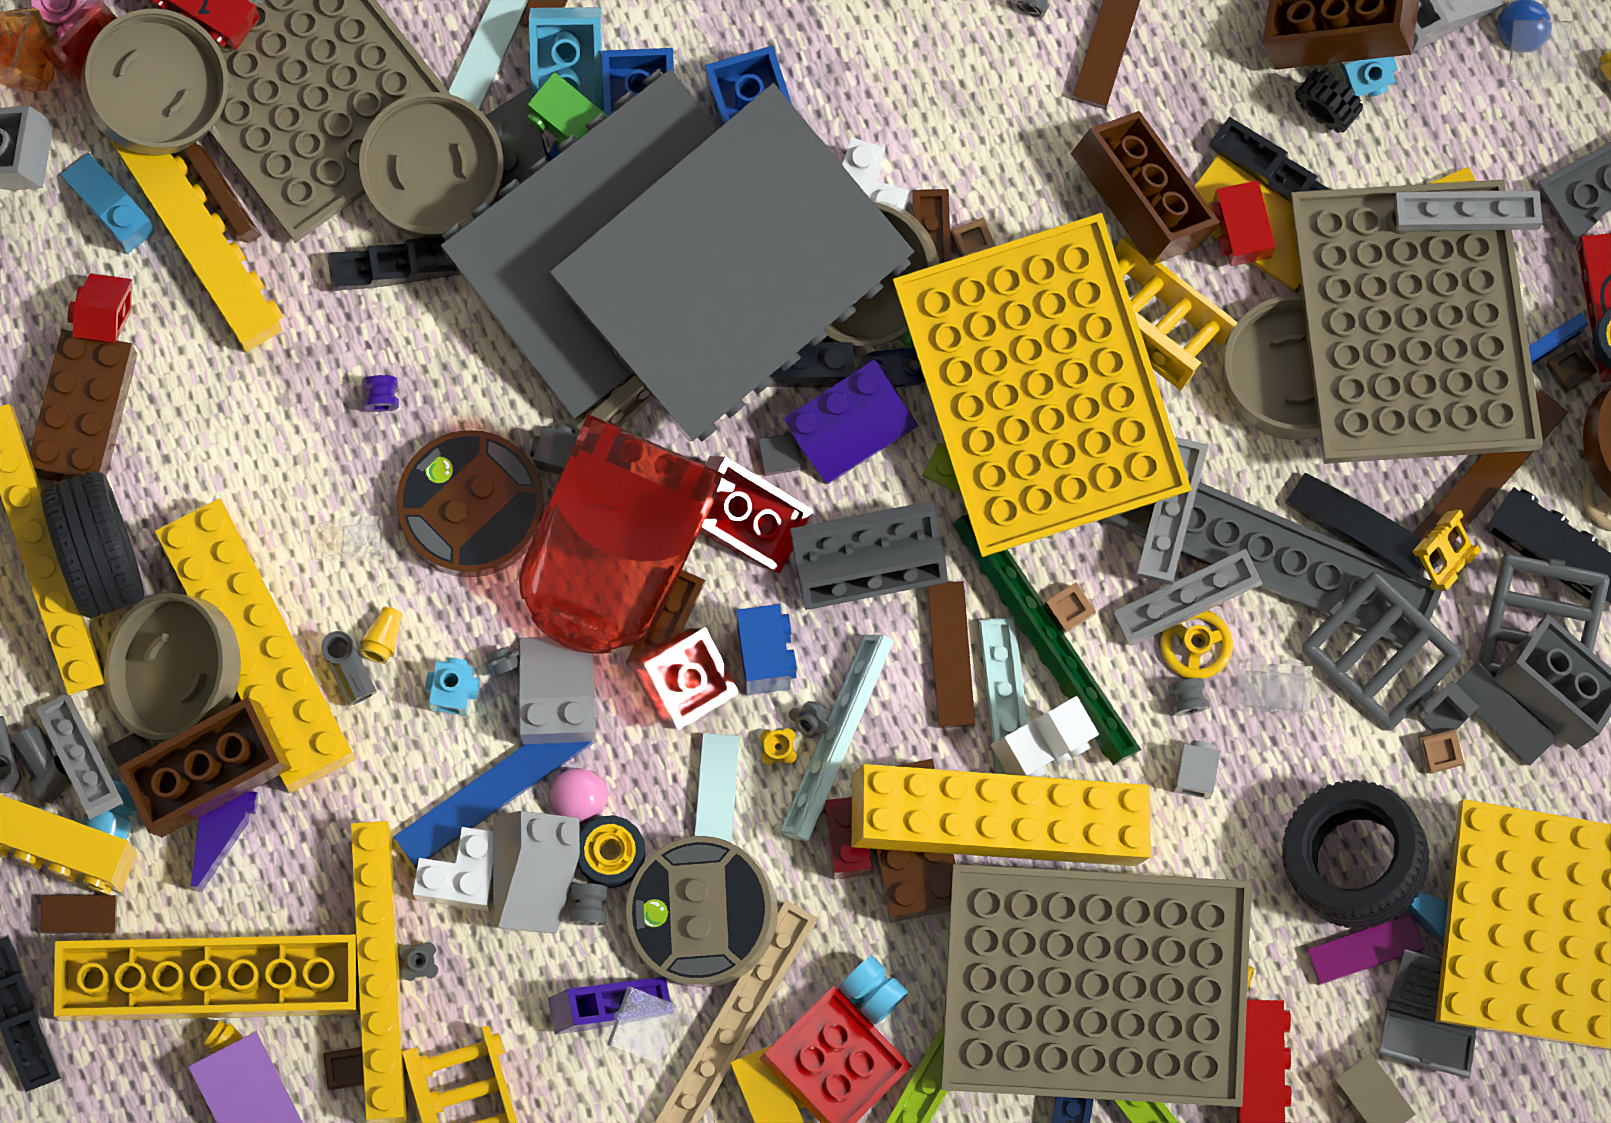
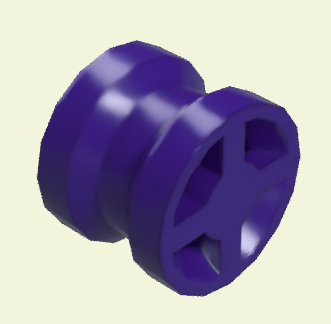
(380, 393)

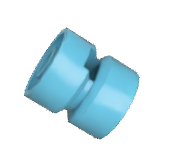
(116, 819)
(873, 990)

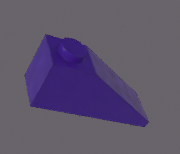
(218, 834)
(595, 1005)

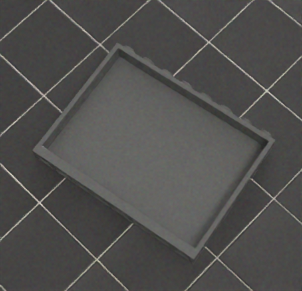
(556, 210)
(732, 264)

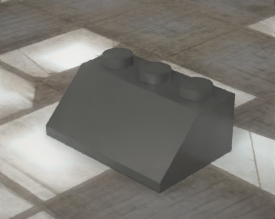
(1559, 682)

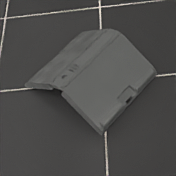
(1411, 1031)

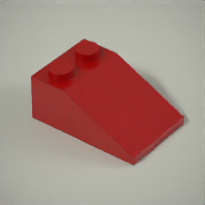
(752, 516)

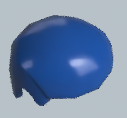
(1518, 11)

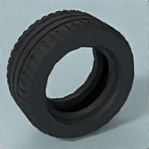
(92, 544)
(1335, 807)

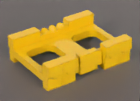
(1451, 560)

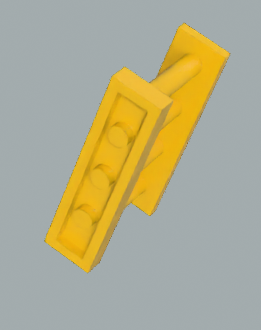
(1165, 355)
(432, 1103)

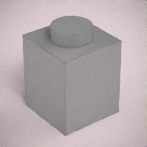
(1197, 770)

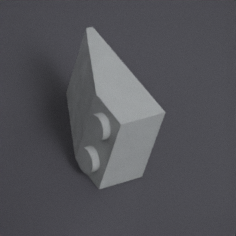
(23, 147)
(556, 693)
(533, 869)

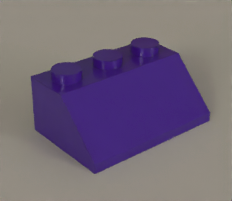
(851, 422)

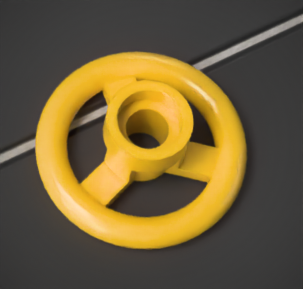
(1209, 638)

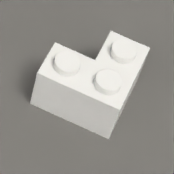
(864, 164)
(1050, 737)
(461, 883)

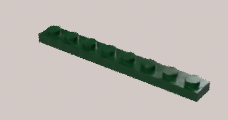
(1052, 645)

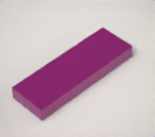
(1364, 949)

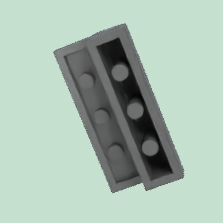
(868, 555)

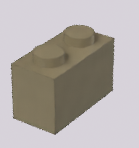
(1370, 1094)

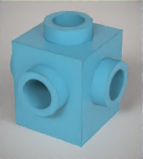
(1369, 82)
(452, 699)

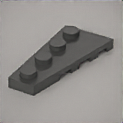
(519, 140)
(1580, 192)

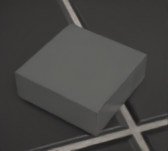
(779, 454)

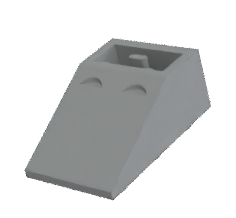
(1443, 17)

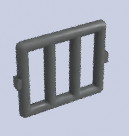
(1555, 569)
(1338, 669)

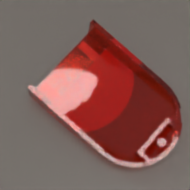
(613, 538)

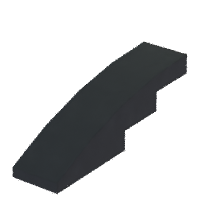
(1263, 160)
(390, 265)
(1356, 523)
(22, 1023)

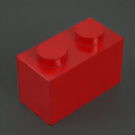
(1243, 223)
(101, 307)

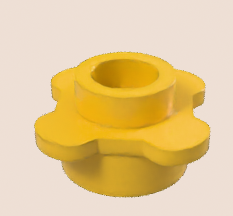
(770, 739)

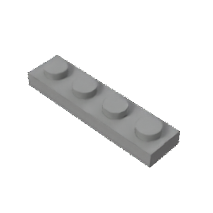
(1468, 210)
(1171, 520)
(1188, 597)
(79, 756)

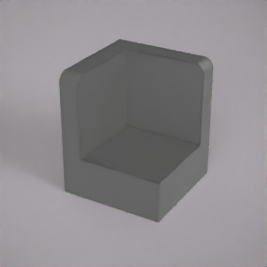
(1448, 709)

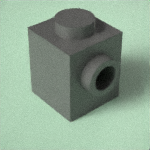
(553, 448)

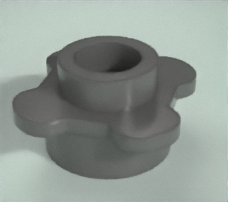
(502, 660)
(810, 719)
(411, 969)

